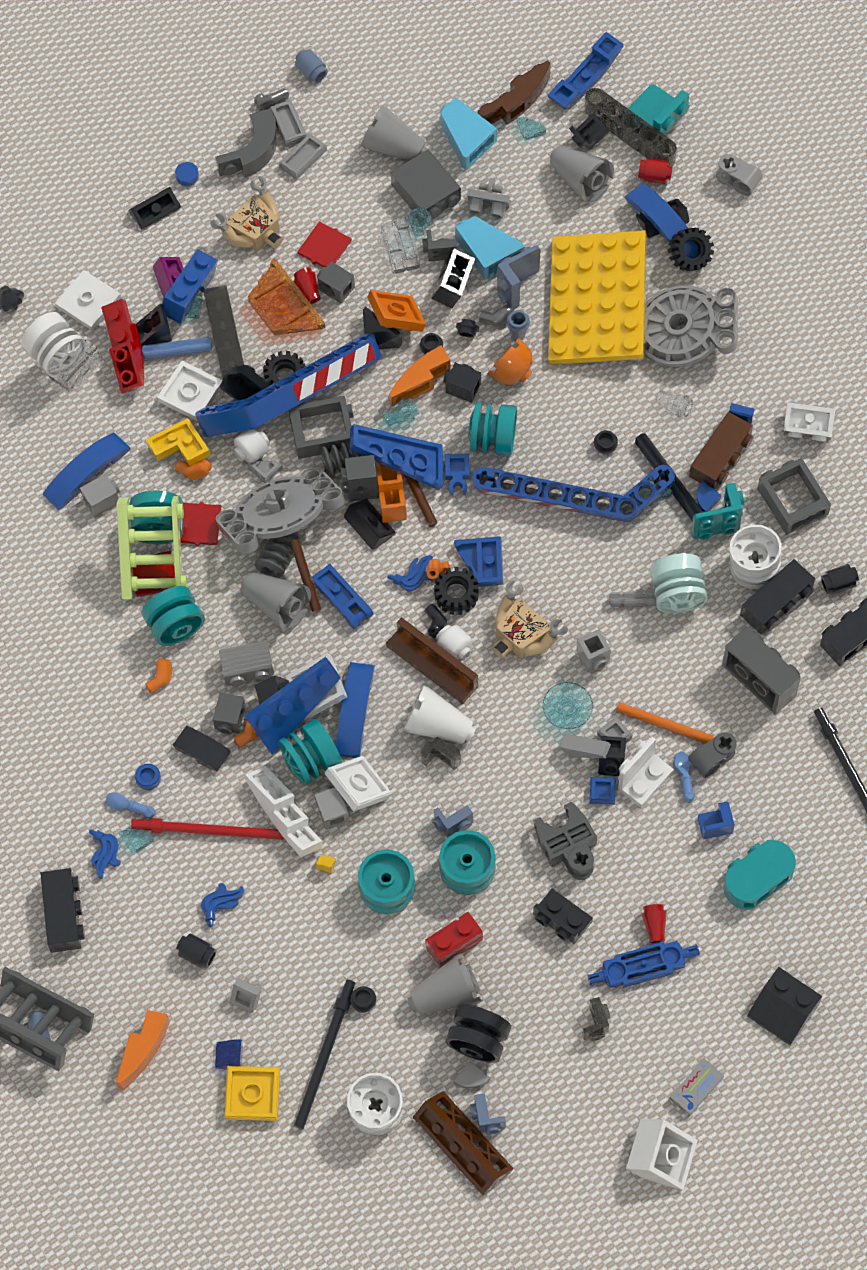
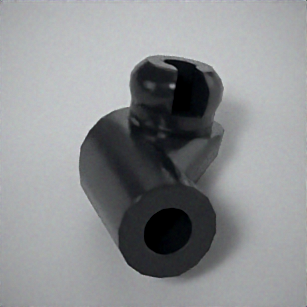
(438, 620)

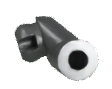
(264, 102)
(498, 318)

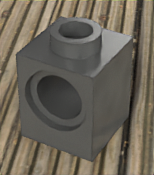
(335, 282)
(229, 713)

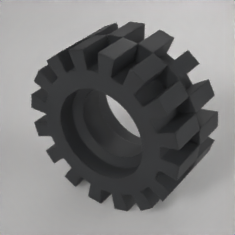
(702, 242)
(280, 362)
(456, 577)

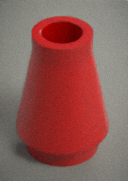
(306, 282)
(655, 922)

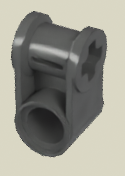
(710, 756)

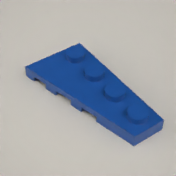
(404, 454)
(291, 704)

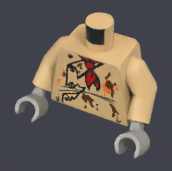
(253, 222)
(522, 628)

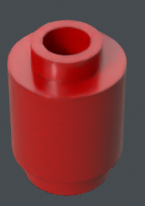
(655, 171)

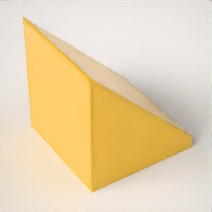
(325, 863)

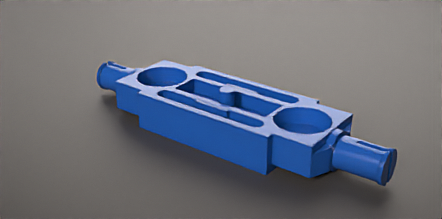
(669, 957)

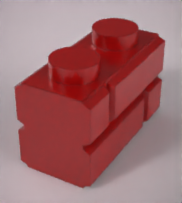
(454, 939)

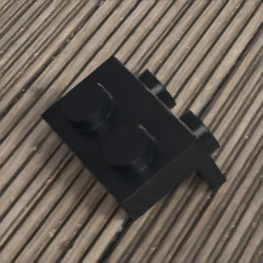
(243, 382)

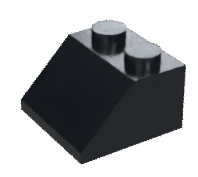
(784, 1006)

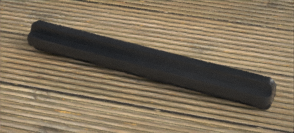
(679, 490)

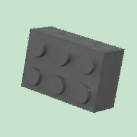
(761, 670)

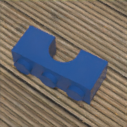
(191, 280)

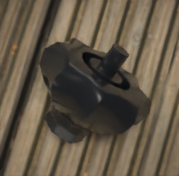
(10, 298)

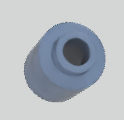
(311, 65)

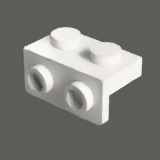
(809, 420)

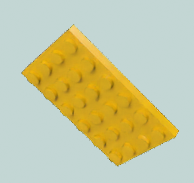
(597, 297)

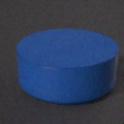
(187, 173)
(147, 776)

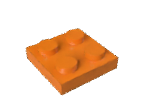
(396, 310)

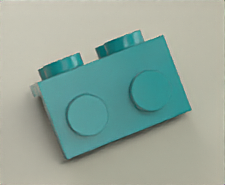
(660, 108)
(723, 520)

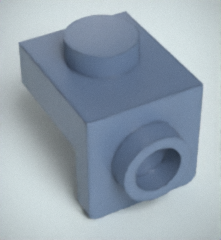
(455, 823)
(480, 1112)

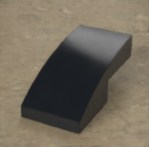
(202, 748)

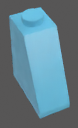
(467, 132)
(485, 244)

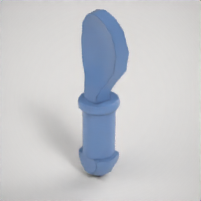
(682, 765)
(119, 801)

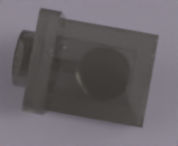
(445, 752)
(599, 1014)

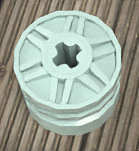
(678, 583)

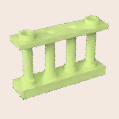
(128, 537)

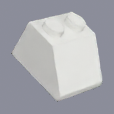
(662, 1153)

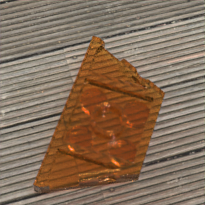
(283, 304)

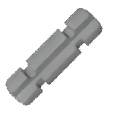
(632, 599)

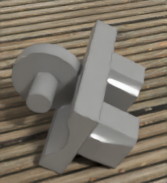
(498, 201)

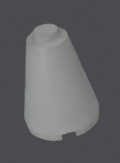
(392, 137)
(582, 172)
(277, 598)
(446, 988)

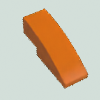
(420, 376)
(390, 494)
(142, 1048)

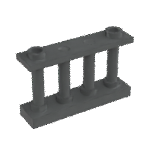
(31, 1040)

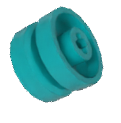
(154, 499)
(173, 615)
(463, 876)
(400, 885)

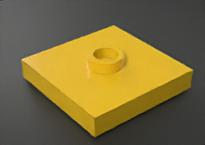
(252, 1093)

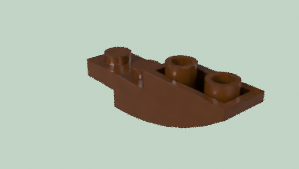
(523, 93)

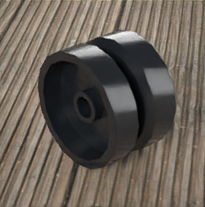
(478, 1033)

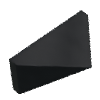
(154, 327)
(385, 337)

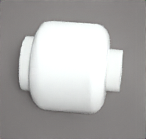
(251, 445)
(455, 641)

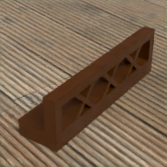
(433, 661)
(459, 1143)

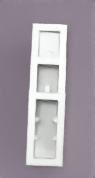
(284, 814)

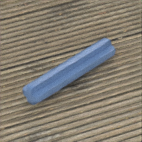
(177, 348)

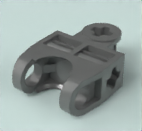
(569, 842)

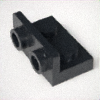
(562, 916)

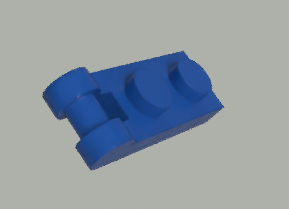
(341, 596)

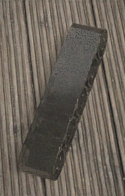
(627, 119)
(223, 328)

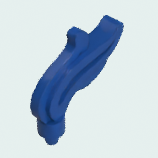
(416, 575)
(106, 853)
(220, 900)

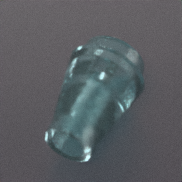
(419, 220)
(400, 412)

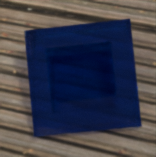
(228, 1053)

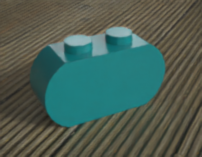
(759, 874)

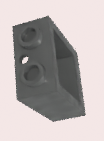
(313, 447)
(803, 516)

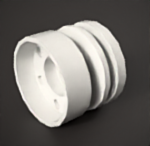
(53, 344)
(759, 545)
(382, 1090)

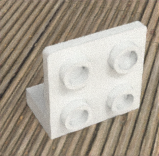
(643, 774)

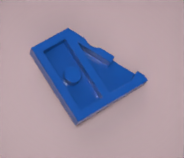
(483, 559)

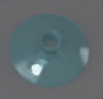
(569, 695)

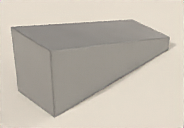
(583, 747)

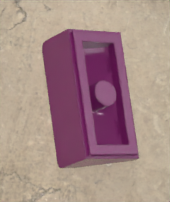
(167, 271)

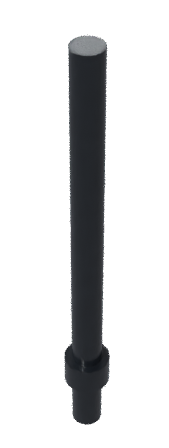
(830, 733)
(341, 1007)

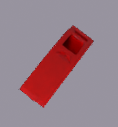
(126, 346)

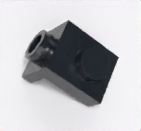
(589, 132)

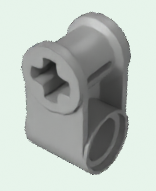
(739, 176)

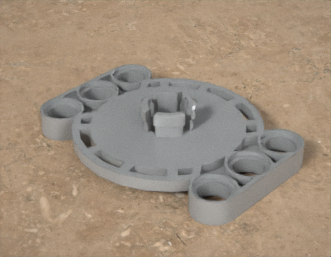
(702, 322)
(260, 511)

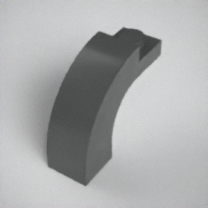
(257, 152)

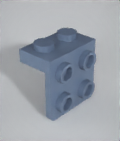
(514, 270)

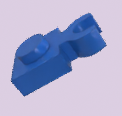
(457, 471)

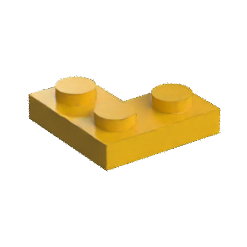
(180, 438)

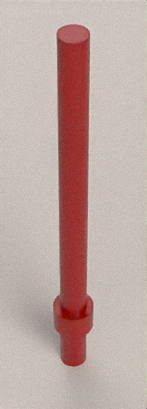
(157, 825)

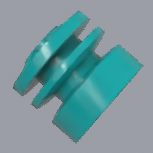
(493, 428)
(313, 750)

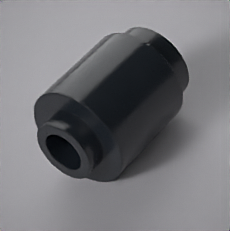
(839, 579)
(196, 950)

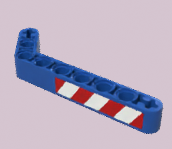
(290, 390)
(569, 491)

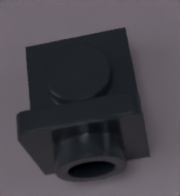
(614, 757)

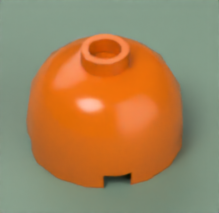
(513, 365)

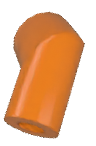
(195, 471)
(435, 567)
(163, 675)
(246, 736)

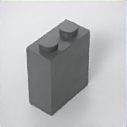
(426, 184)

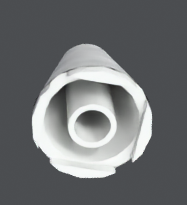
(436, 717)

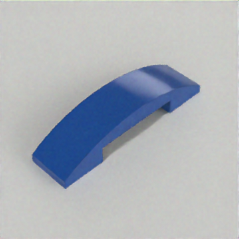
(588, 72)
(660, 214)
(83, 468)
(354, 709)

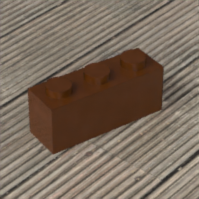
(722, 451)

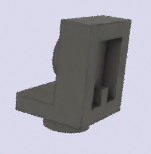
(437, 249)

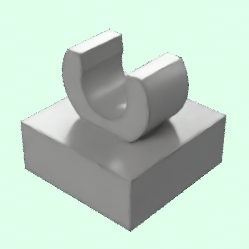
(245, 995)

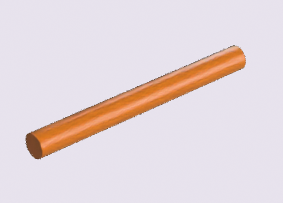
(664, 723)

